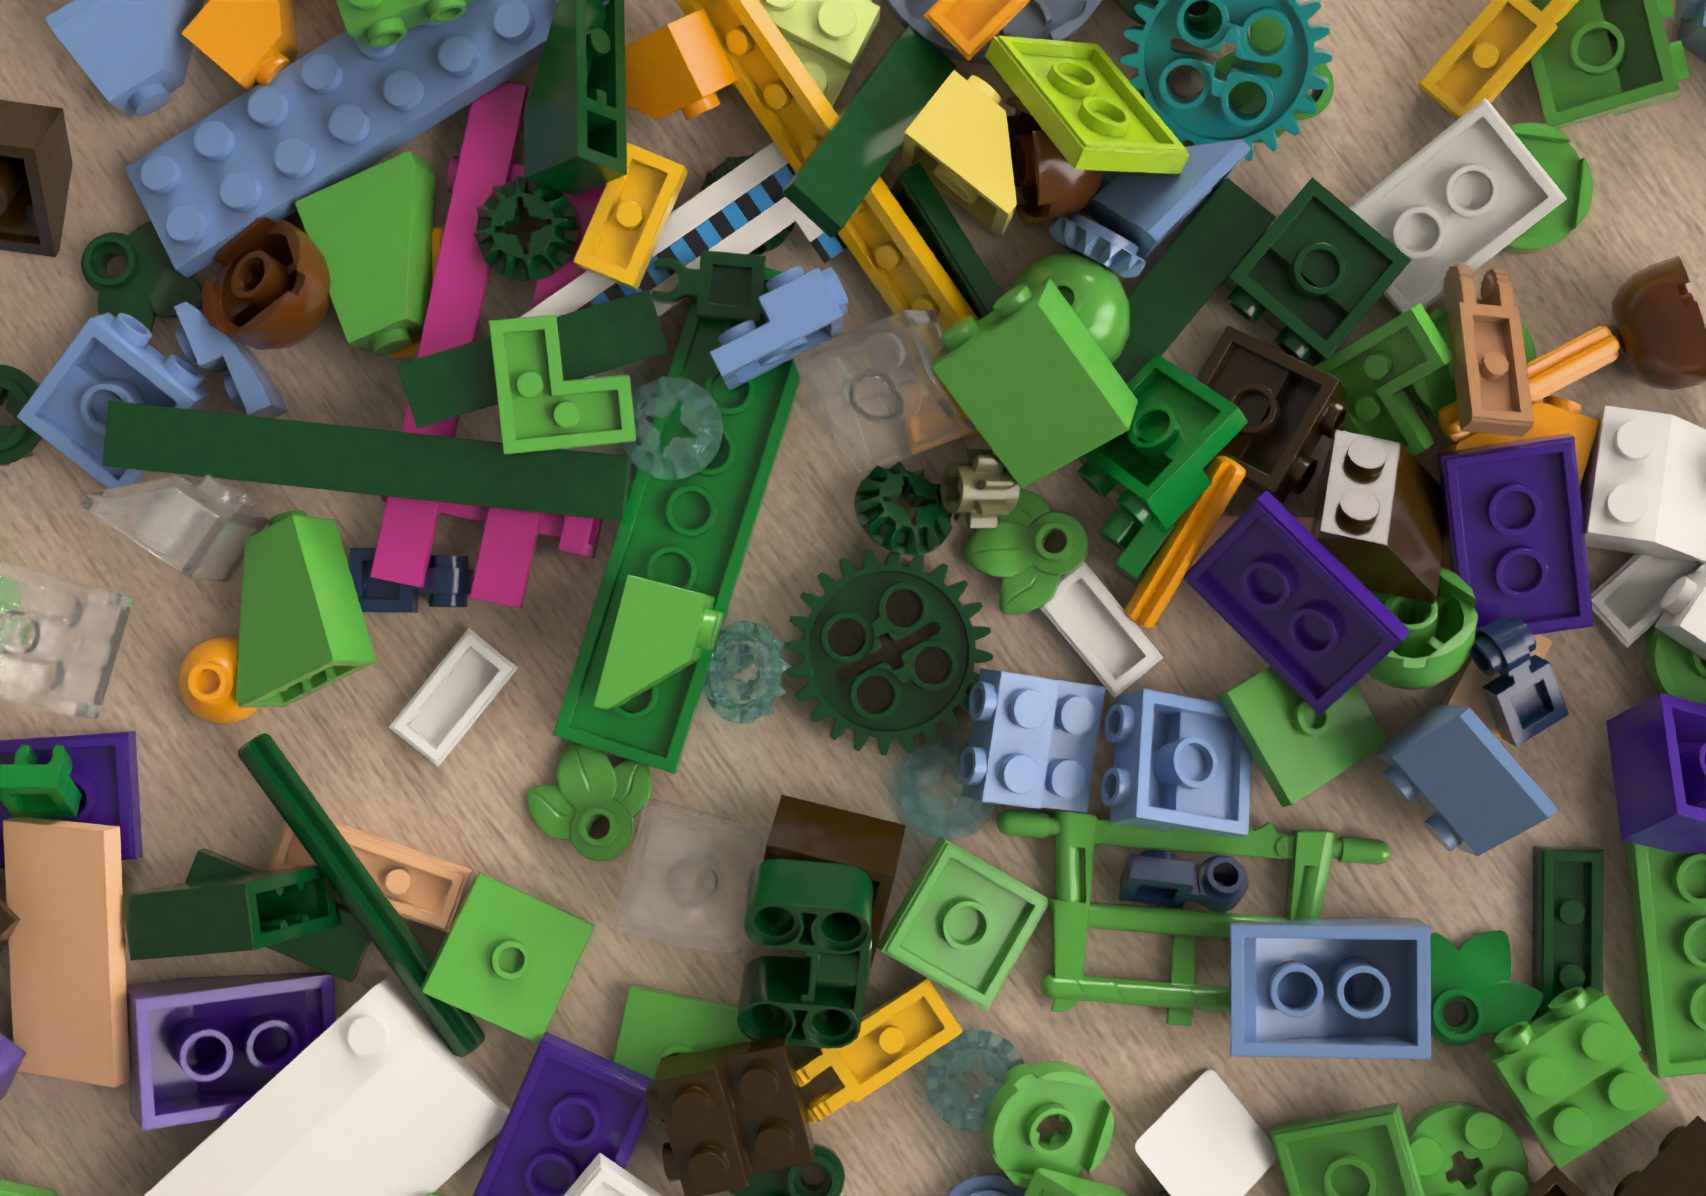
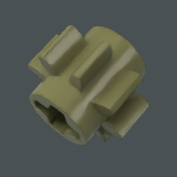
(978, 489)

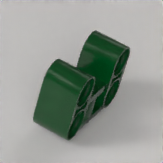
(830, 918)

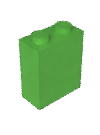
(1034, 382)

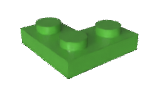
(1379, 369)
(540, 407)

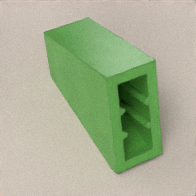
(377, 249)
(297, 613)

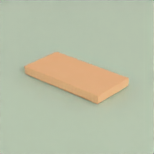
(67, 949)

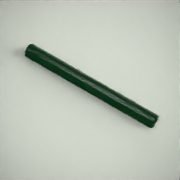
(356, 888)

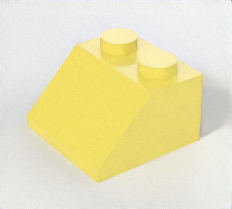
(966, 150)

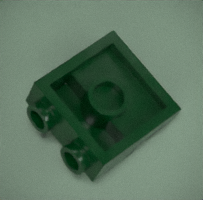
(1314, 274)

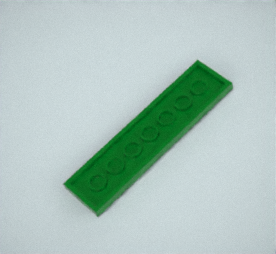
(686, 537)

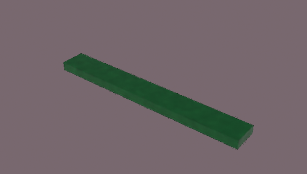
(365, 461)

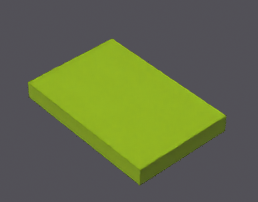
(1087, 106)

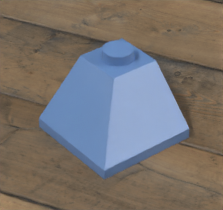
(129, 47)
(1153, 205)

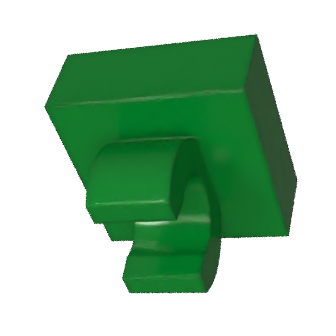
(1137, 543)
(39, 789)

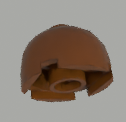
(1043, 173)
(268, 286)
(1660, 327)

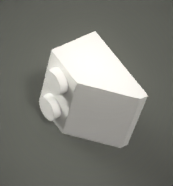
(1646, 485)

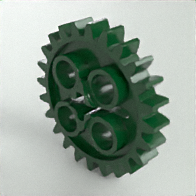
(863, 598)

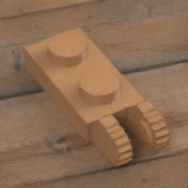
(1487, 353)

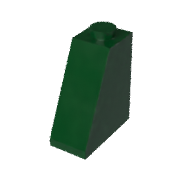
(229, 913)

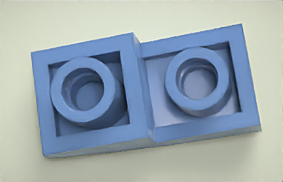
(248, 381)

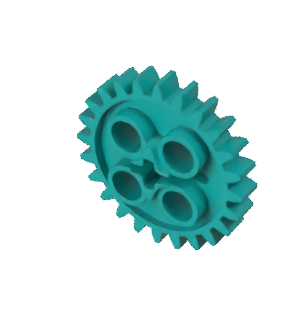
(1210, 113)

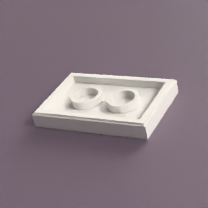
(1457, 203)

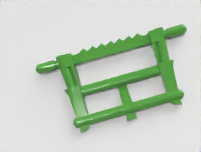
(1073, 913)

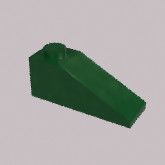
(579, 100)

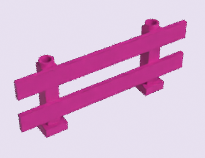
(454, 321)

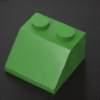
(654, 637)

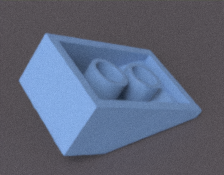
(1331, 988)

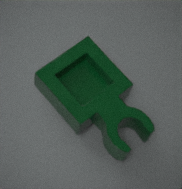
(724, 285)

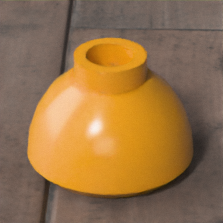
(209, 682)

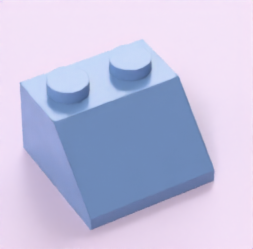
(1463, 780)

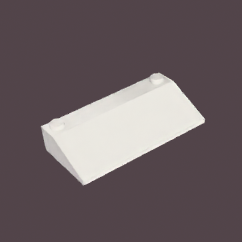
(355, 1114)

